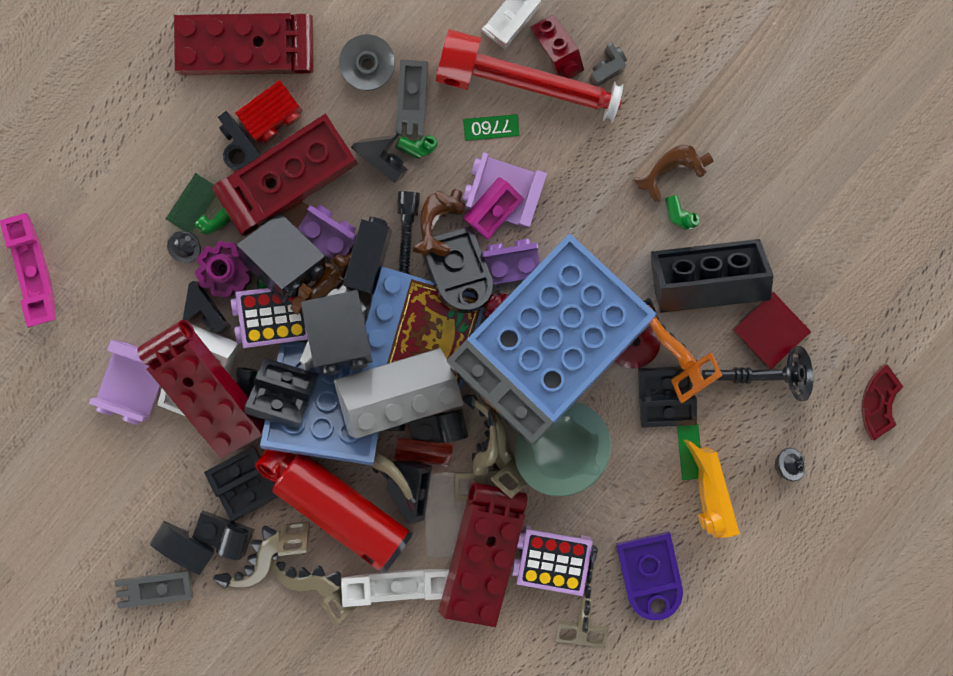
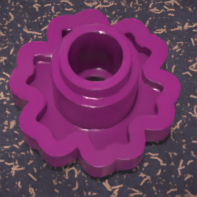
(210, 271)

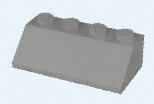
(397, 393)

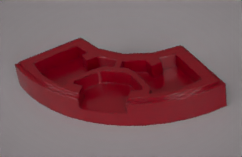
(878, 402)

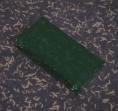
(192, 203)

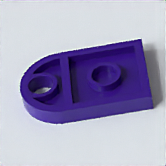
(651, 573)

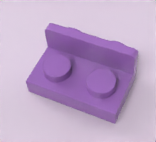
(326, 233)
(511, 262)

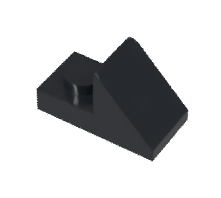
(375, 152)
(200, 302)

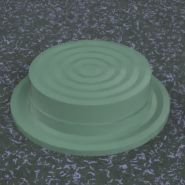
(568, 455)

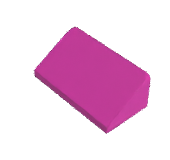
(493, 208)

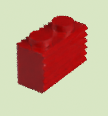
(269, 112)

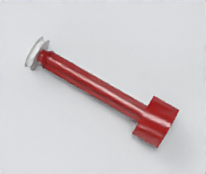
(462, 60)

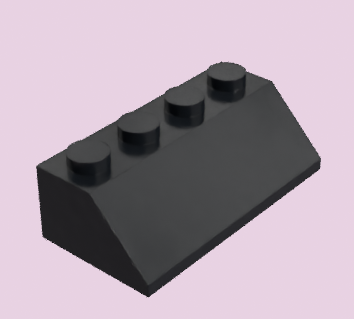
(711, 275)

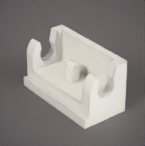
(510, 20)

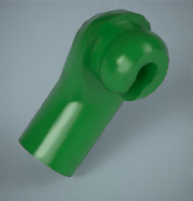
(418, 148)
(679, 216)
(216, 224)

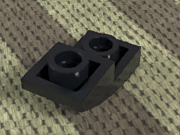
(180, 548)

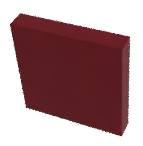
(771, 330)

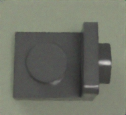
(605, 71)

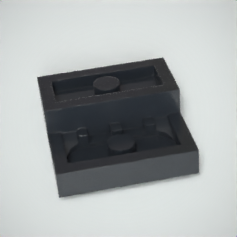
(281, 393)
(660, 401)
(240, 484)

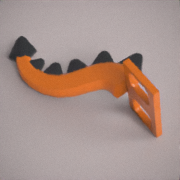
(686, 360)

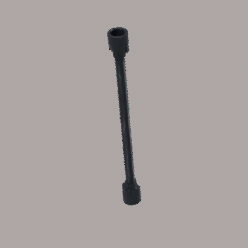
(408, 207)

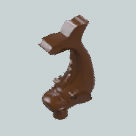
(679, 156)
(435, 207)
(330, 280)

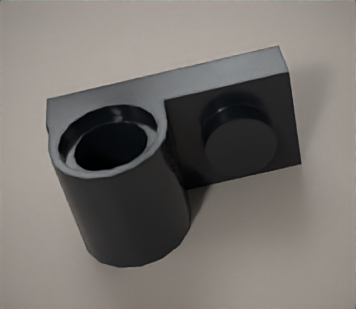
(241, 142)
(440, 427)
(229, 537)

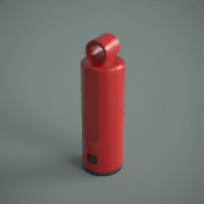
(335, 507)

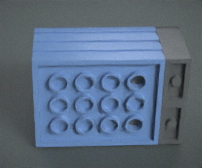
(551, 339)

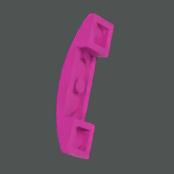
(31, 269)

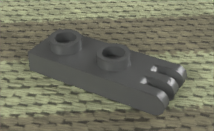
(412, 96)
(155, 589)

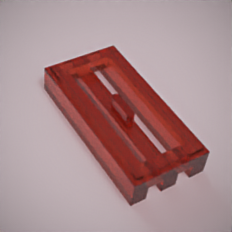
(423, 452)

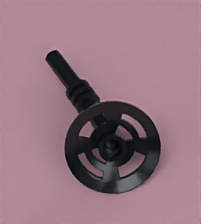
(798, 373)

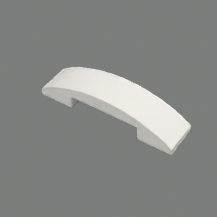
(393, 586)

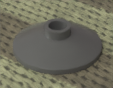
(357, 52)

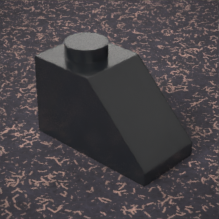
(418, 480)

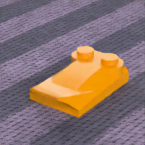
(717, 509)

